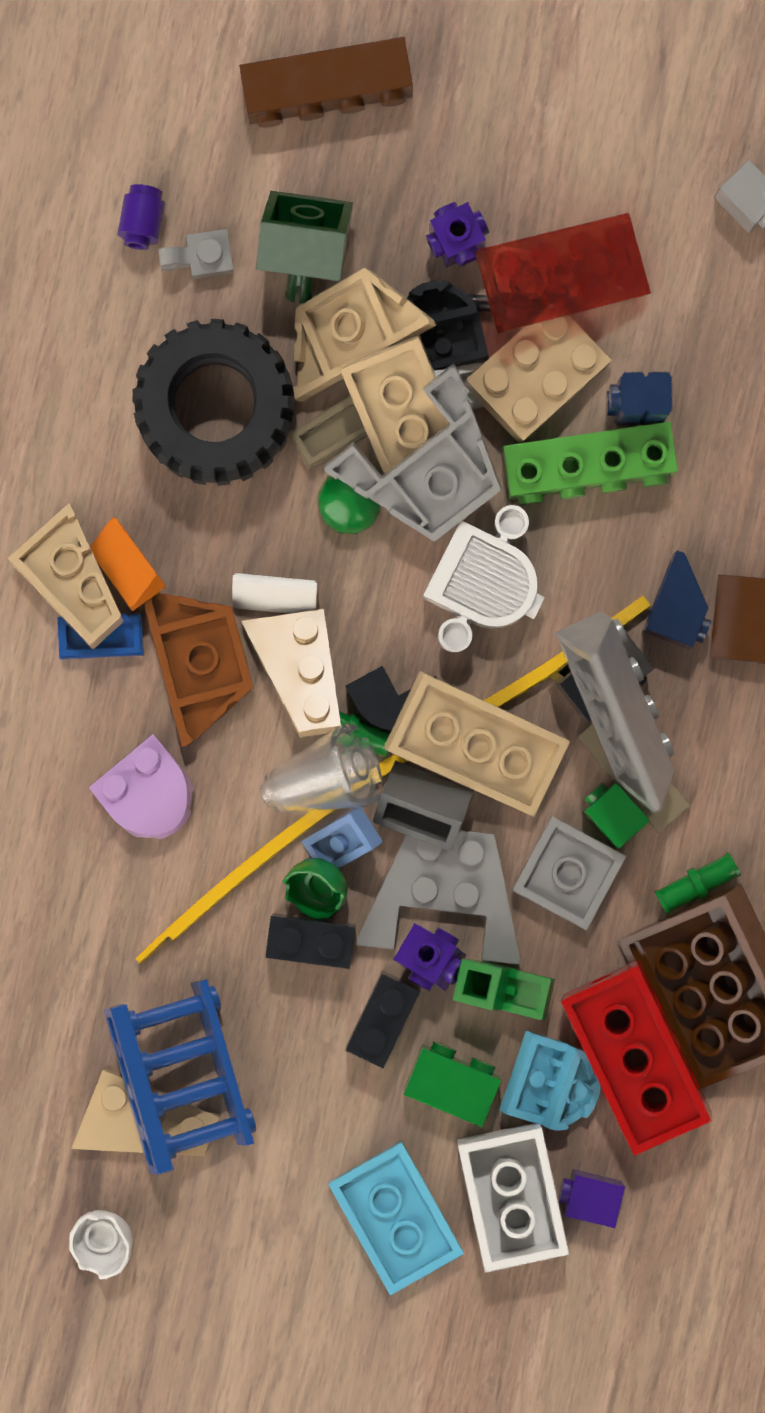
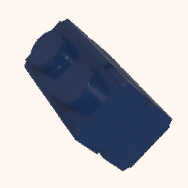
(640, 399)

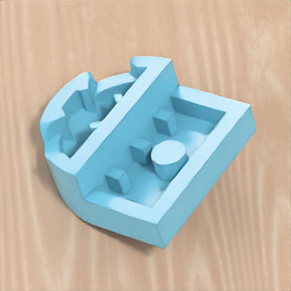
(550, 1083)

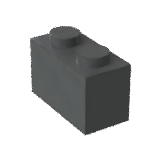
(423, 806)

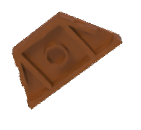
(198, 660)

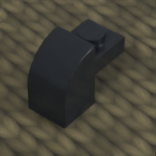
(377, 698)

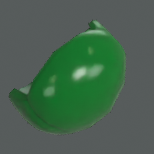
(344, 508)
(316, 888)

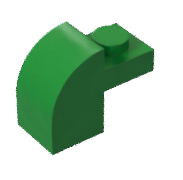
(503, 988)

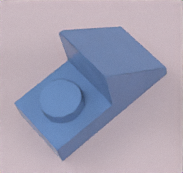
(343, 838)

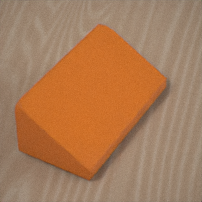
(126, 565)

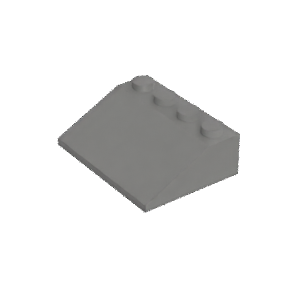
(618, 707)

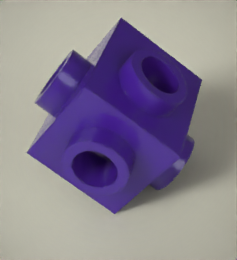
(454, 248)
(430, 957)

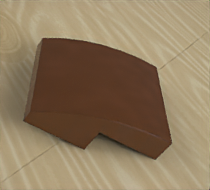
(739, 619)

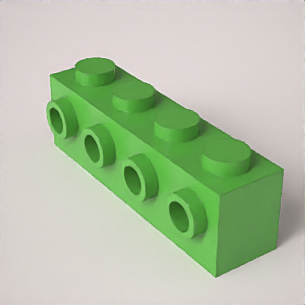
(589, 462)

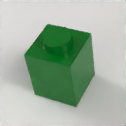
(614, 814)

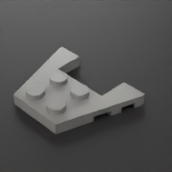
(440, 478)
(443, 880)

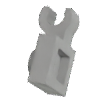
(205, 254)

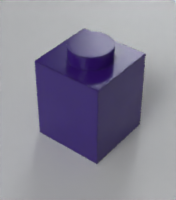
(591, 1198)

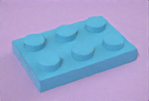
(395, 1217)

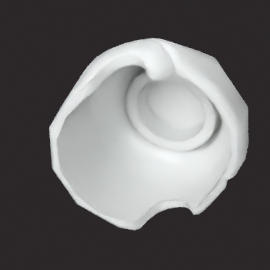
(101, 1243)

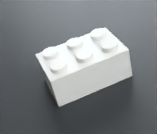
(512, 1196)

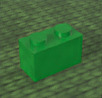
(452, 1084)

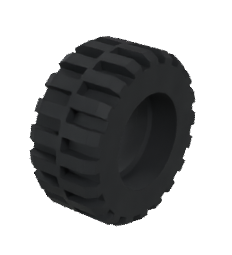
(201, 347)

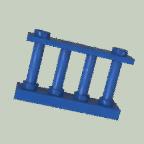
(138, 1066)

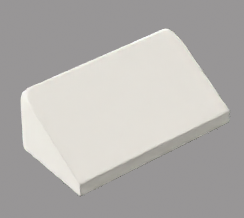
(273, 593)

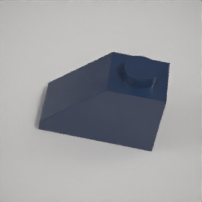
(679, 606)

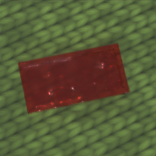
(562, 272)

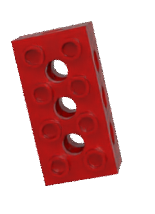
(624, 1083)

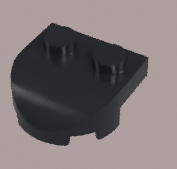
(458, 327)

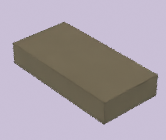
(328, 433)

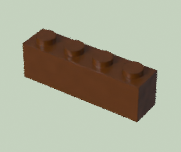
(326, 82)

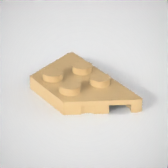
(349, 324)

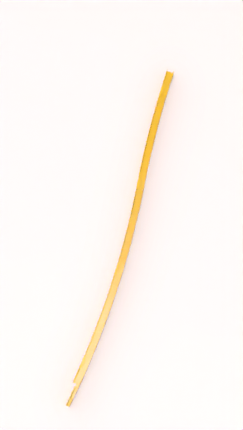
(312, 818)

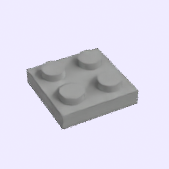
(568, 873)

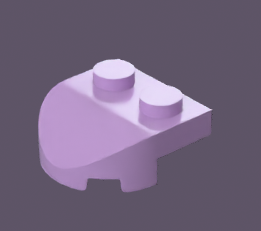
(147, 791)

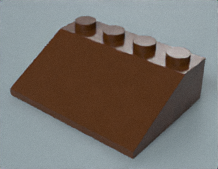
(709, 981)

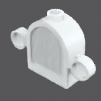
(484, 580)

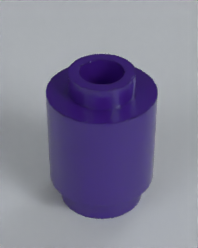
(141, 216)

